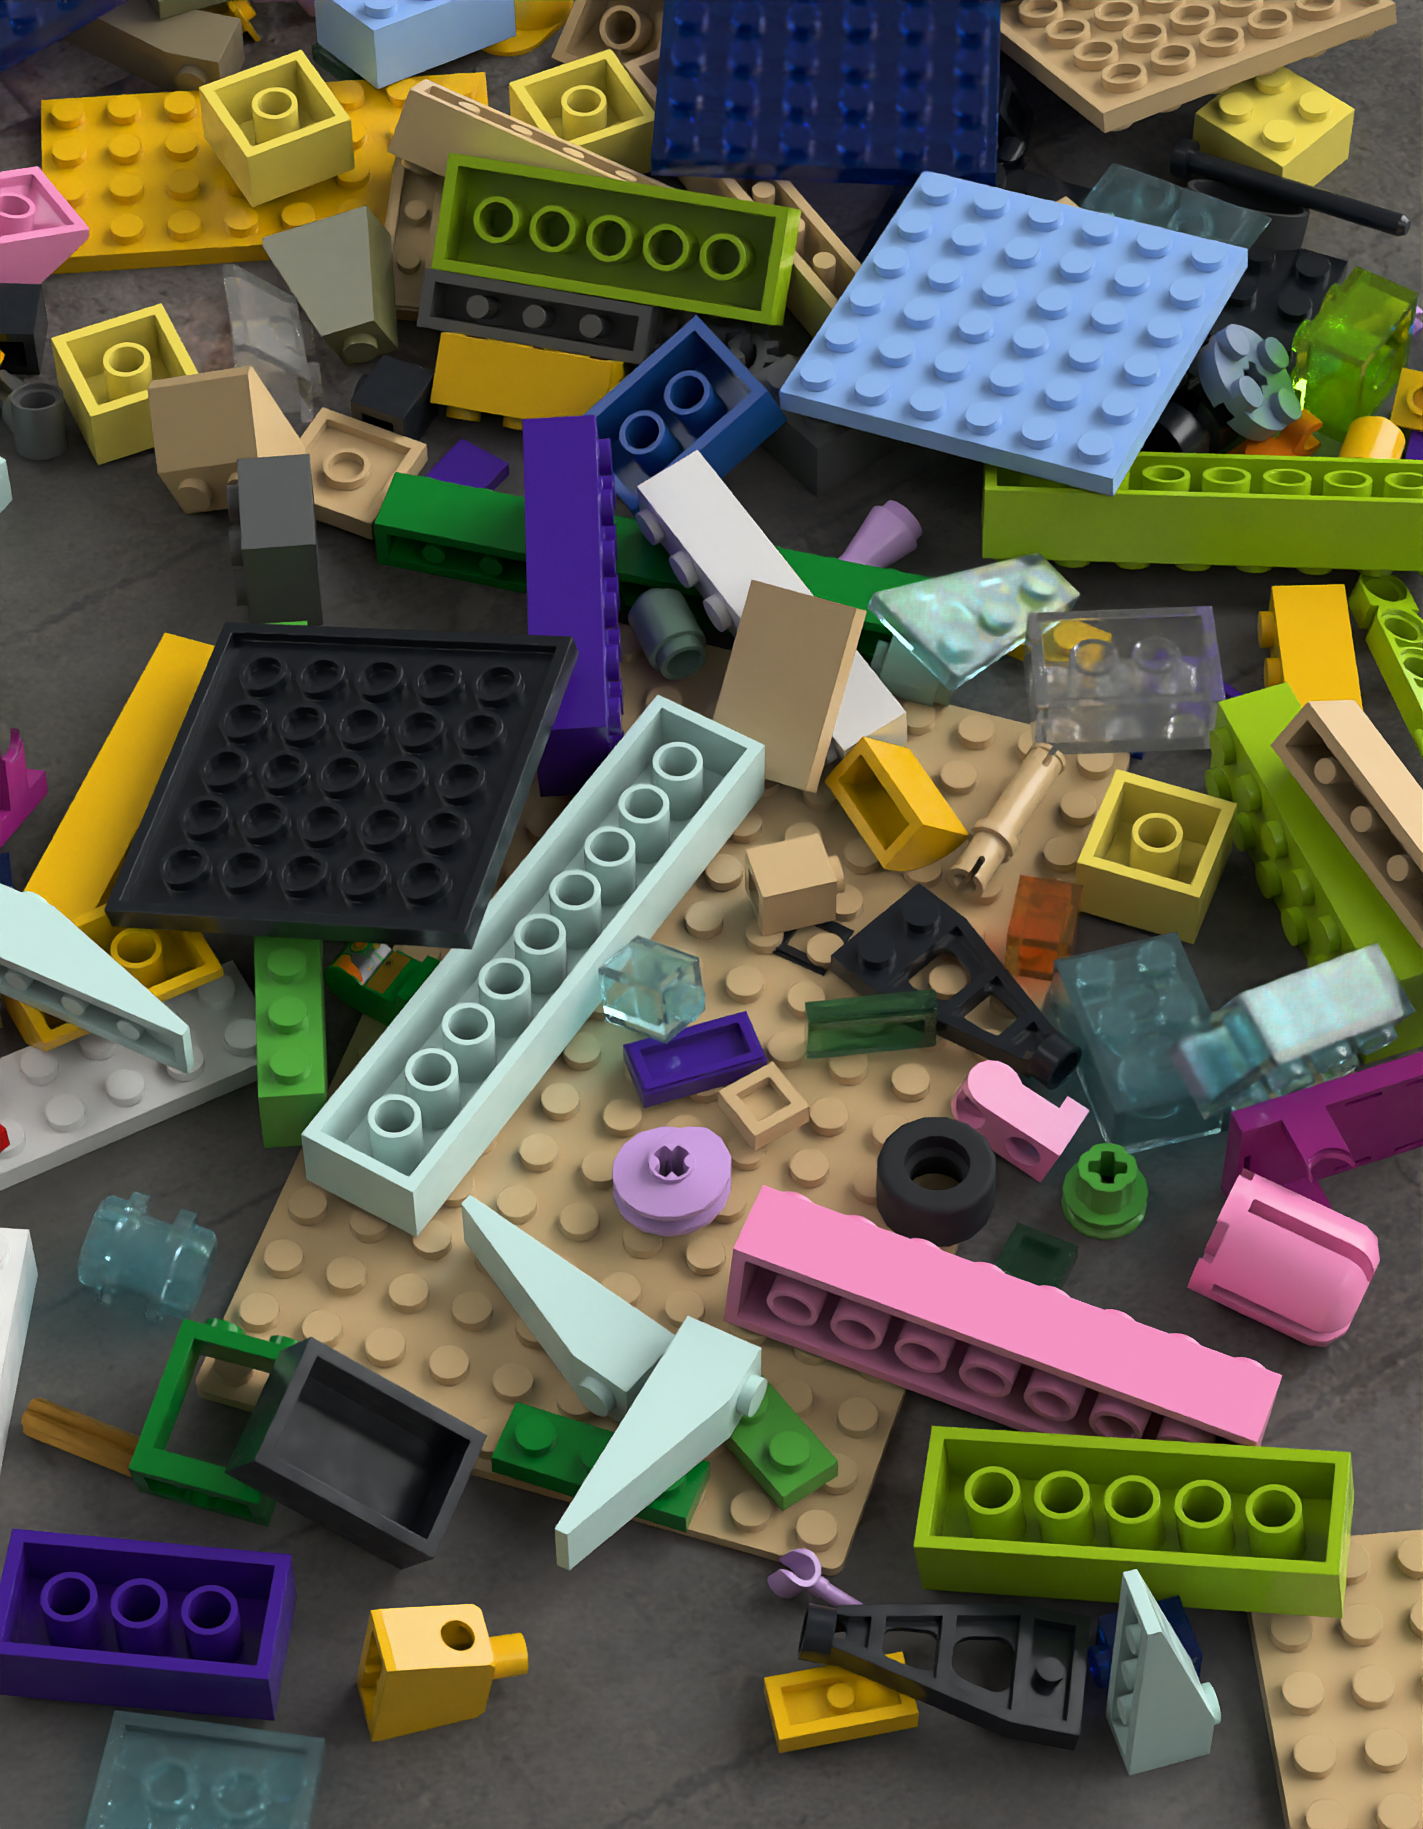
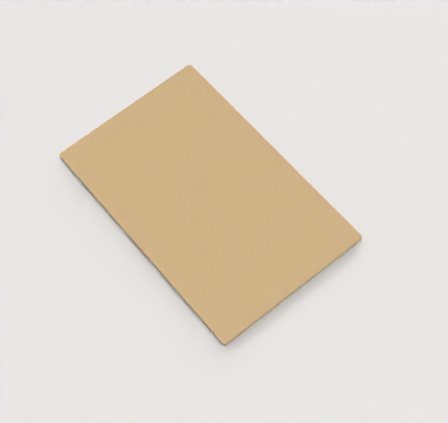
(438, 1320)

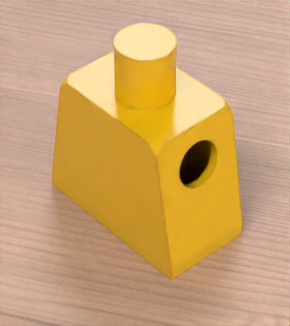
(431, 1667)

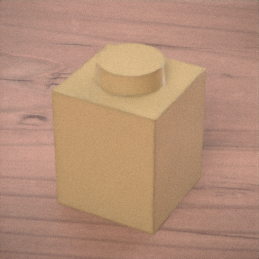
(792, 884)

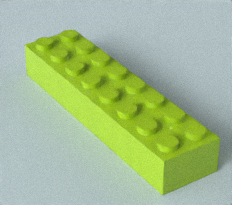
(1217, 512)

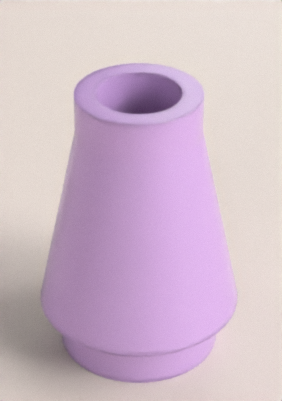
(884, 536)

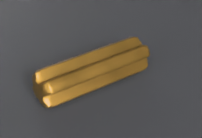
(79, 1434)

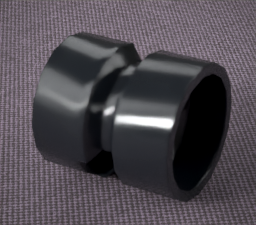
(1191, 424)

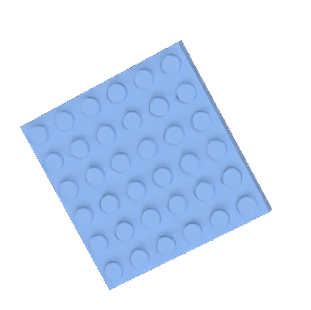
(1016, 331)

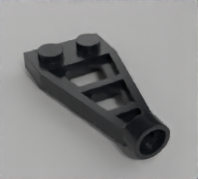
(914, 934)
(1045, 1674)

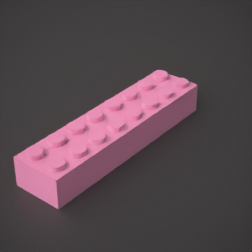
(980, 1334)

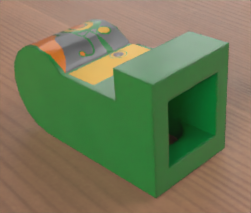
(376, 978)

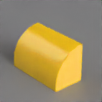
(895, 806)

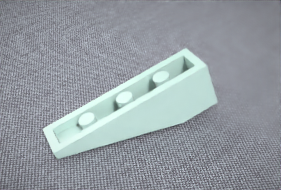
(72, 978)
(586, 1330)
(673, 1424)
(1154, 1693)

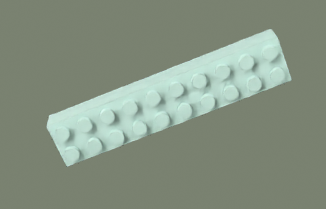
(506, 1010)

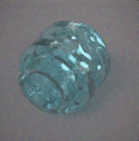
(147, 1256)

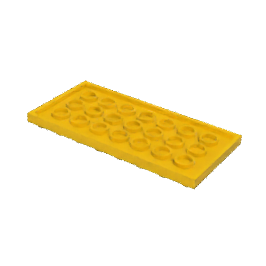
(165, 199)

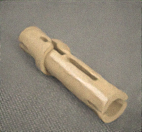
(995, 837)

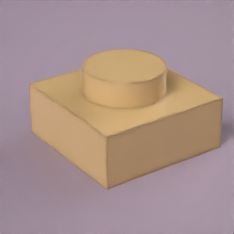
(763, 1106)

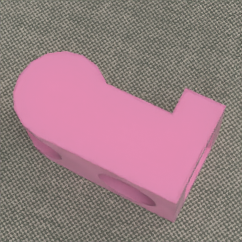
(1016, 1119)

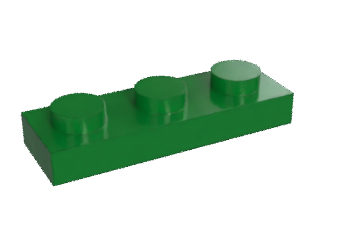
(562, 1452)

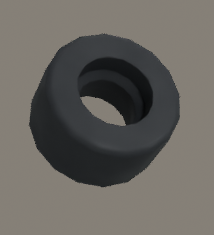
(943, 1148)

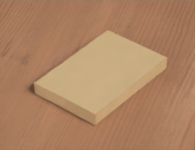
(789, 678)

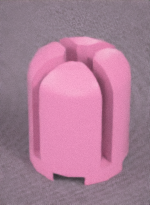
(1287, 1261)

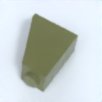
(342, 281)

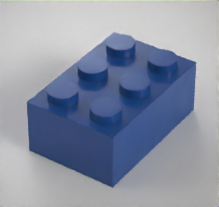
(680, 402)

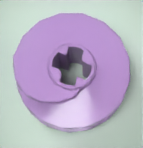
(672, 1179)

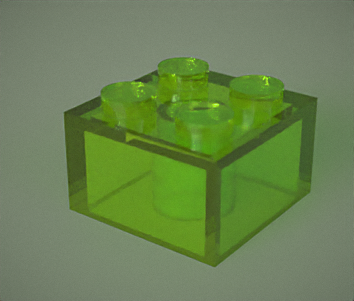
(1353, 350)

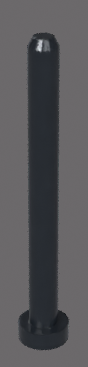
(1189, 160)

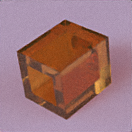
(1042, 926)

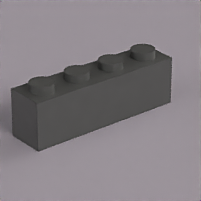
(539, 316)

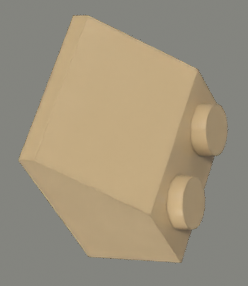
(207, 425)

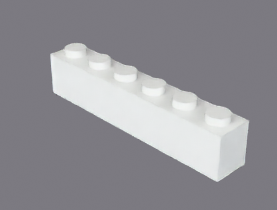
(720, 553)

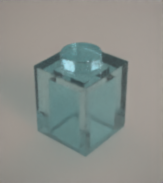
(652, 989)

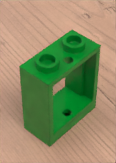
(183, 1477)

